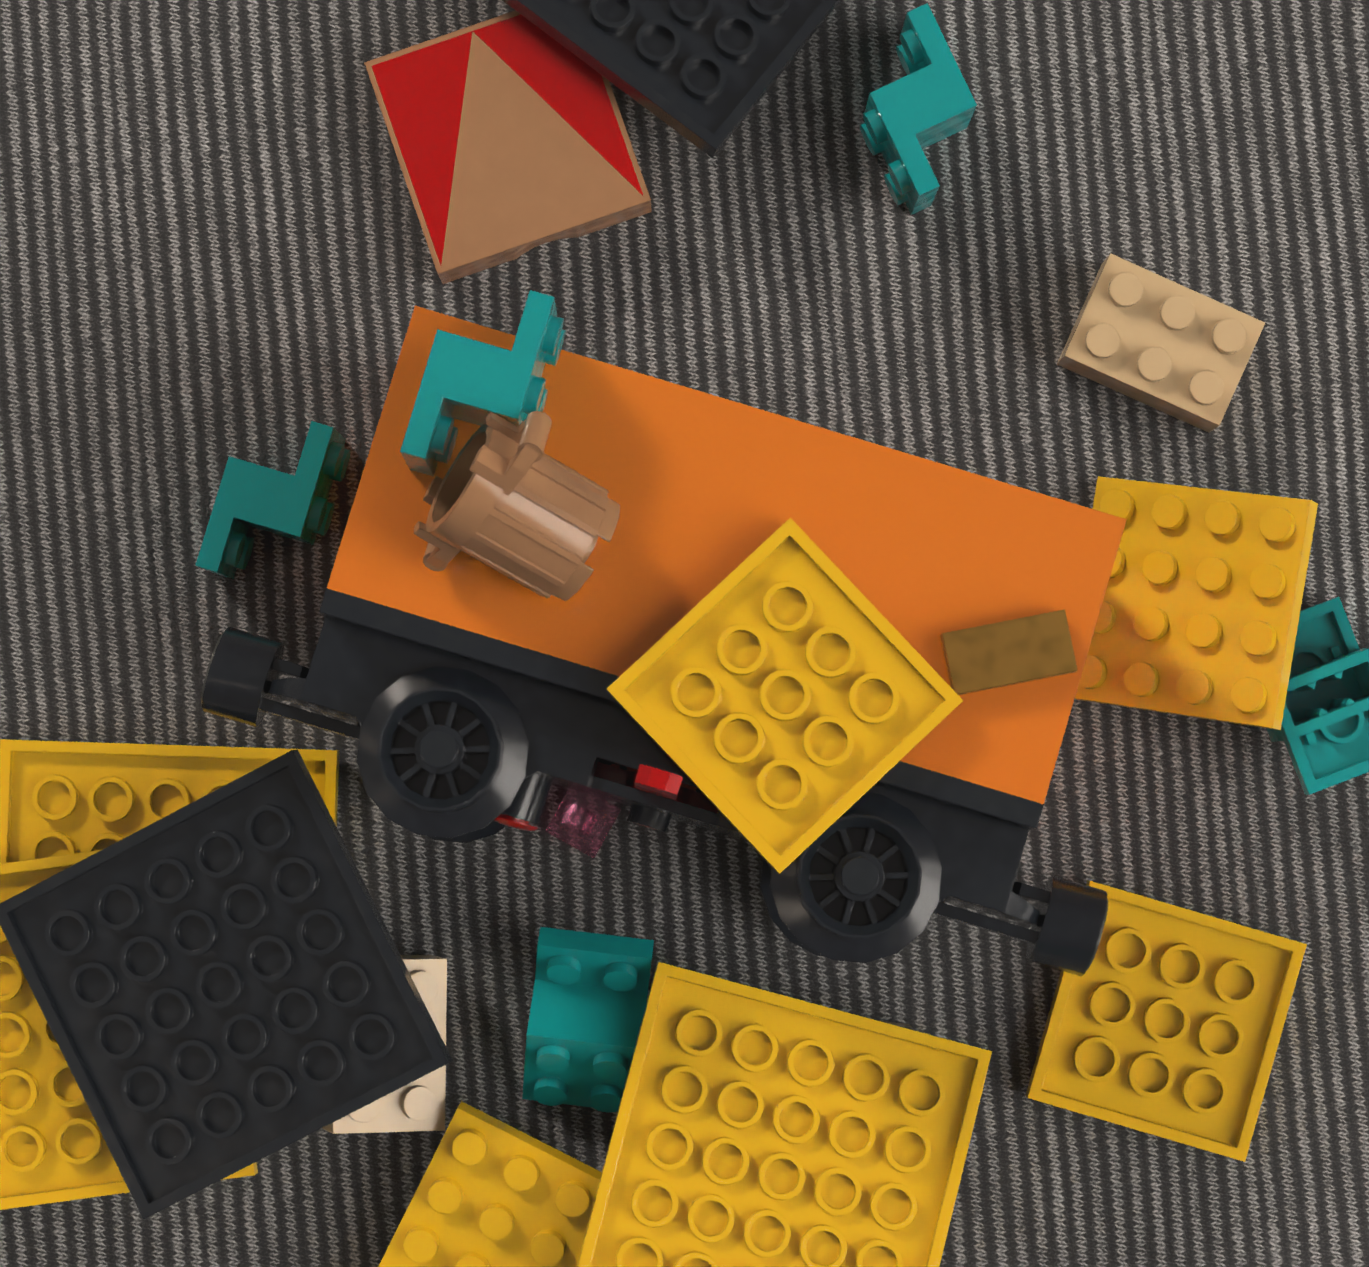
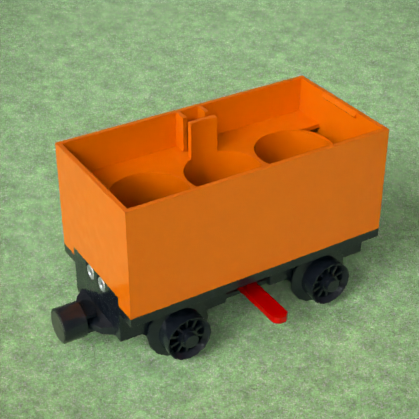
(492, 693)

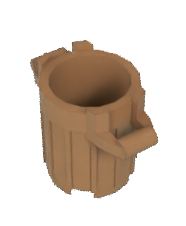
(517, 509)

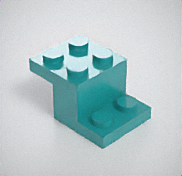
(917, 110)
(475, 378)
(273, 501)
(1326, 700)
(584, 1017)

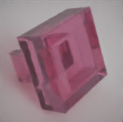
(583, 821)

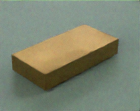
(1009, 652)

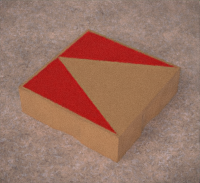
(505, 143)

